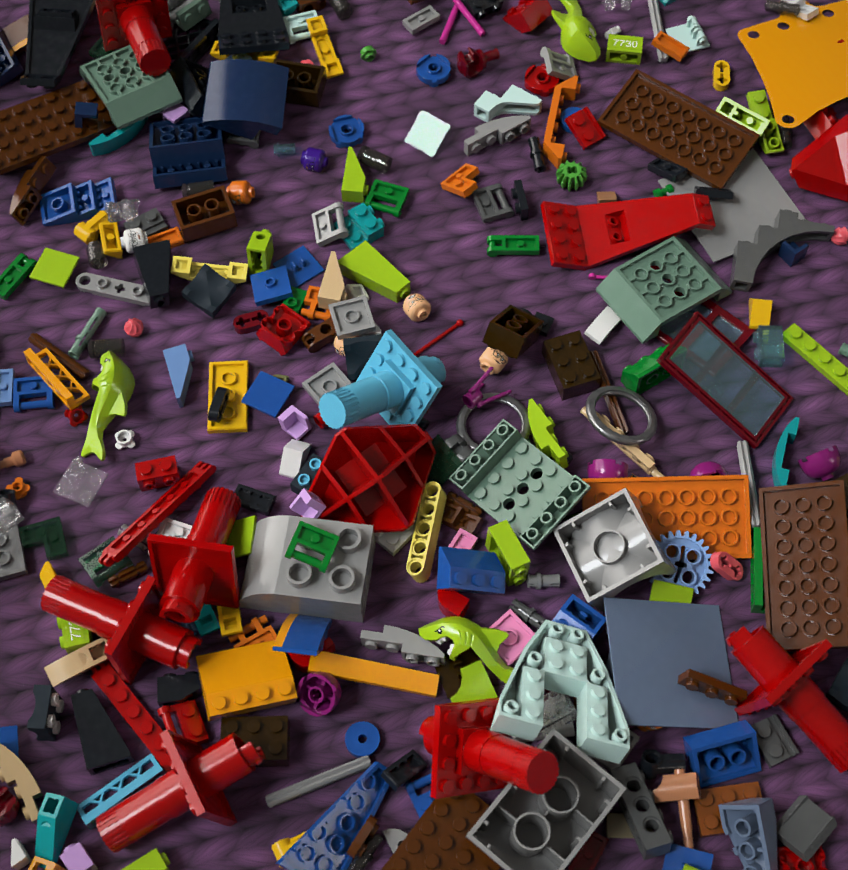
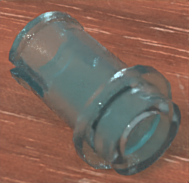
(284, 149)

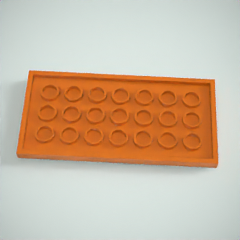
(703, 505)

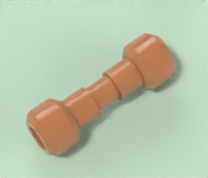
(17, 458)

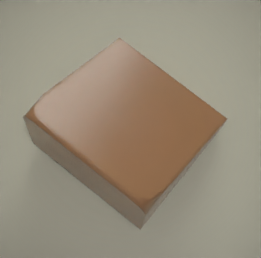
(604, 197)

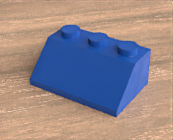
(470, 571)
(723, 753)

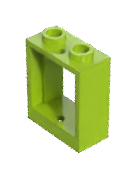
(509, 551)

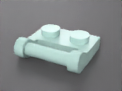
(297, 23)

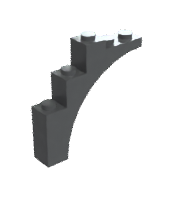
(767, 239)

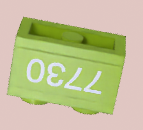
(624, 49)
(73, 636)

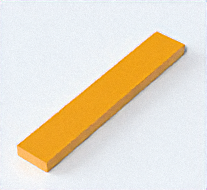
(375, 673)

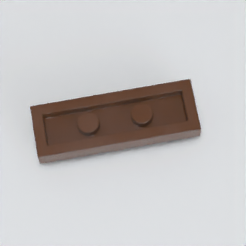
(712, 687)

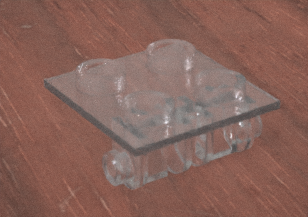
(80, 482)
(556, 707)

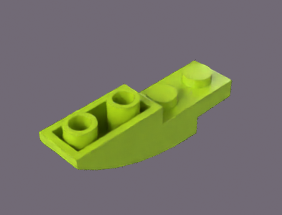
(771, 139)
(544, 434)

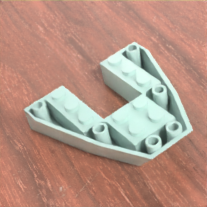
(569, 664)

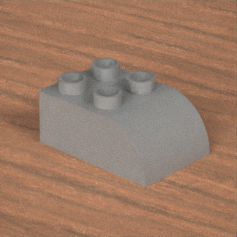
(298, 588)
(548, 828)

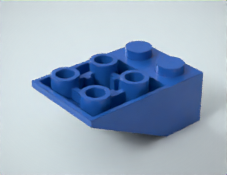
(581, 616)

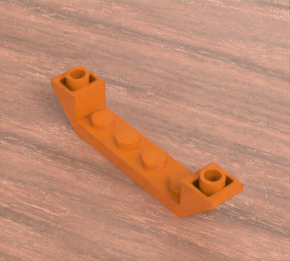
(564, 91)

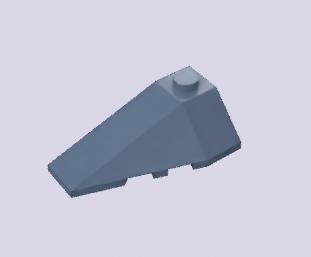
(752, 831)

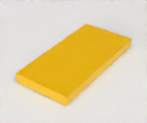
(235, 377)

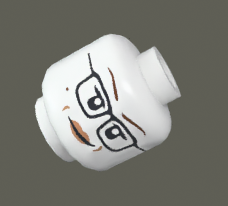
(133, 238)

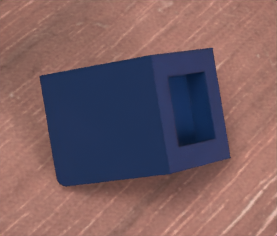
(85, 110)
(792, 253)

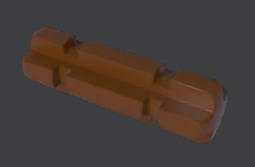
(467, 506)
(128, 574)

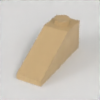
(332, 285)

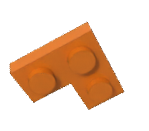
(462, 181)

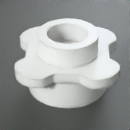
(124, 434)

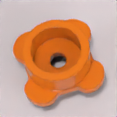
(24, 488)

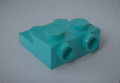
(362, 226)

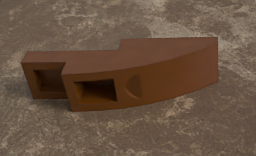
(29, 188)

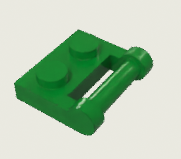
(388, 193)
(315, 540)

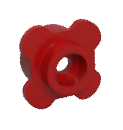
(74, 421)

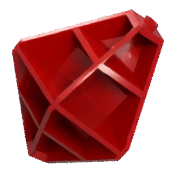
(824, 163)
(375, 475)

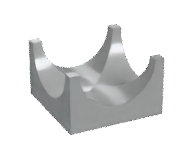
(611, 548)

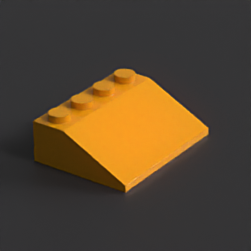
(245, 680)

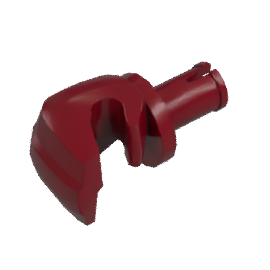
(475, 61)

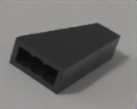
(154, 269)
(99, 738)

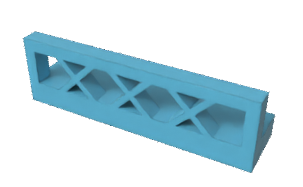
(123, 793)

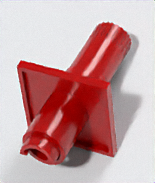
(141, 26)
(200, 566)
(130, 628)
(786, 683)
(475, 759)
(192, 785)

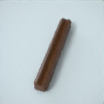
(63, 358)

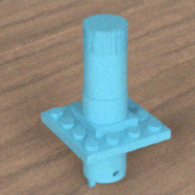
(390, 384)

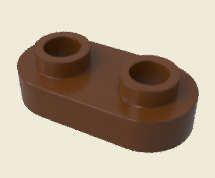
(358, 845)

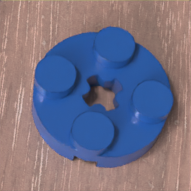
(436, 77)
(349, 139)

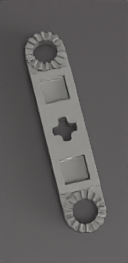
(108, 288)

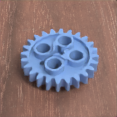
(698, 568)

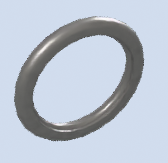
(512, 402)
(614, 436)

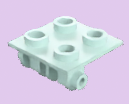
(689, 34)

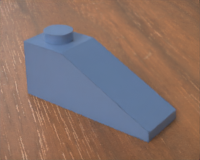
(180, 370)

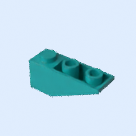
(53, 826)

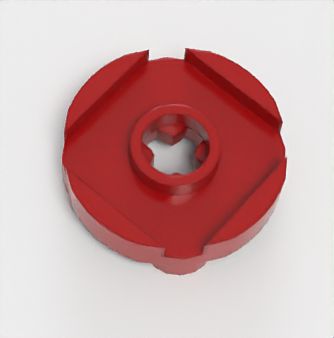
(537, 86)

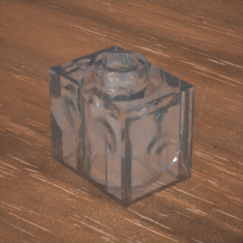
(9, 515)

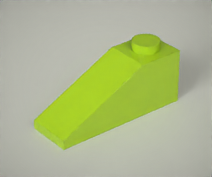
(743, 116)
(354, 182)

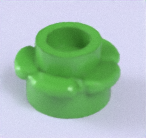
(368, 53)

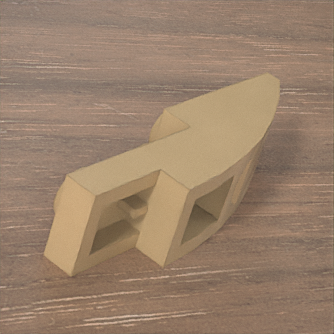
(77, 662)
(14, 771)

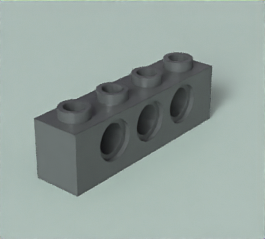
(649, 843)

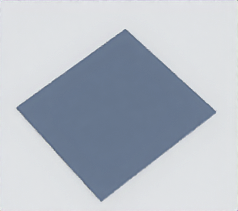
(654, 646)

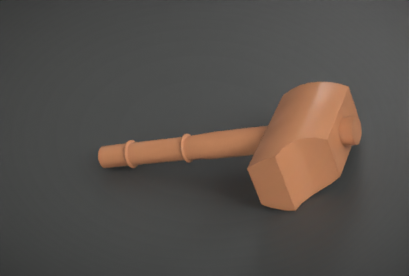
(680, 788)

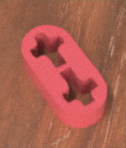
(728, 562)

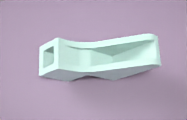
(512, 102)

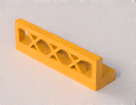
(54, 381)

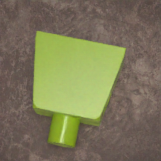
(259, 244)

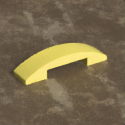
(187, 269)

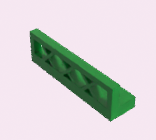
(756, 572)

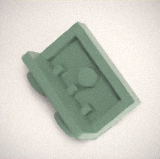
(192, 14)

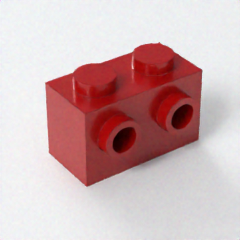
(157, 473)

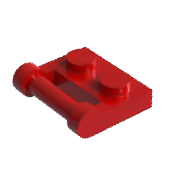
(187, 718)

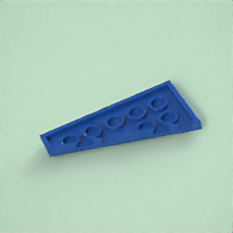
(332, 834)

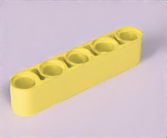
(428, 540)

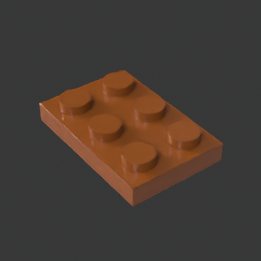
(707, 807)

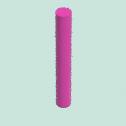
(469, 17)
(449, 24)

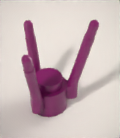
(474, 395)

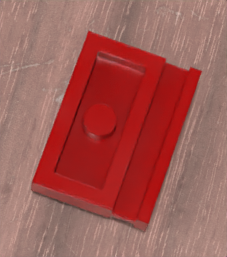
(585, 128)

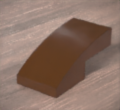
(457, 518)

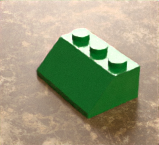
(645, 373)

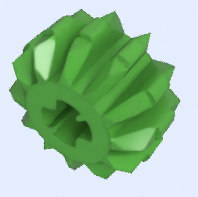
(571, 175)

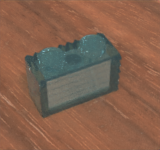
(769, 346)

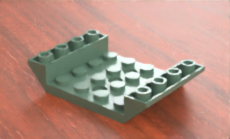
(129, 95)
(646, 300)
(505, 465)

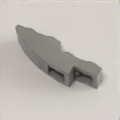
(499, 130)
(412, 646)

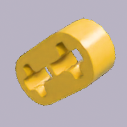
(717, 75)

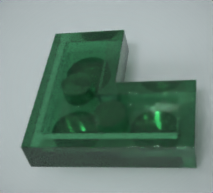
(46, 532)

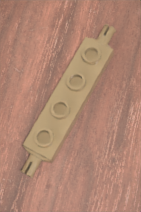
(644, 461)

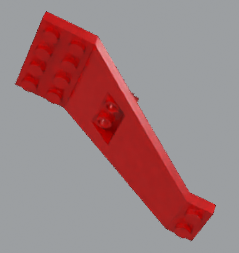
(603, 232)

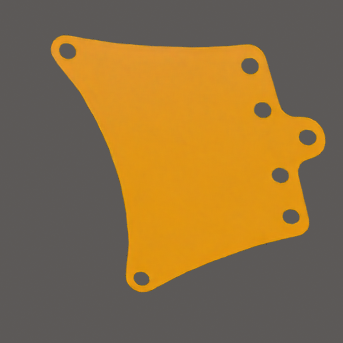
(802, 64)

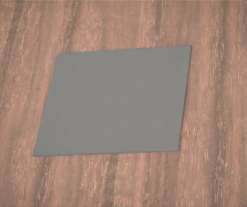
(754, 203)

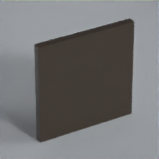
(450, 673)

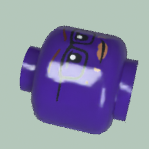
(314, 159)

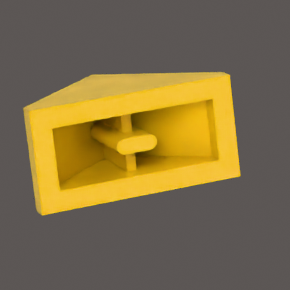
(759, 312)

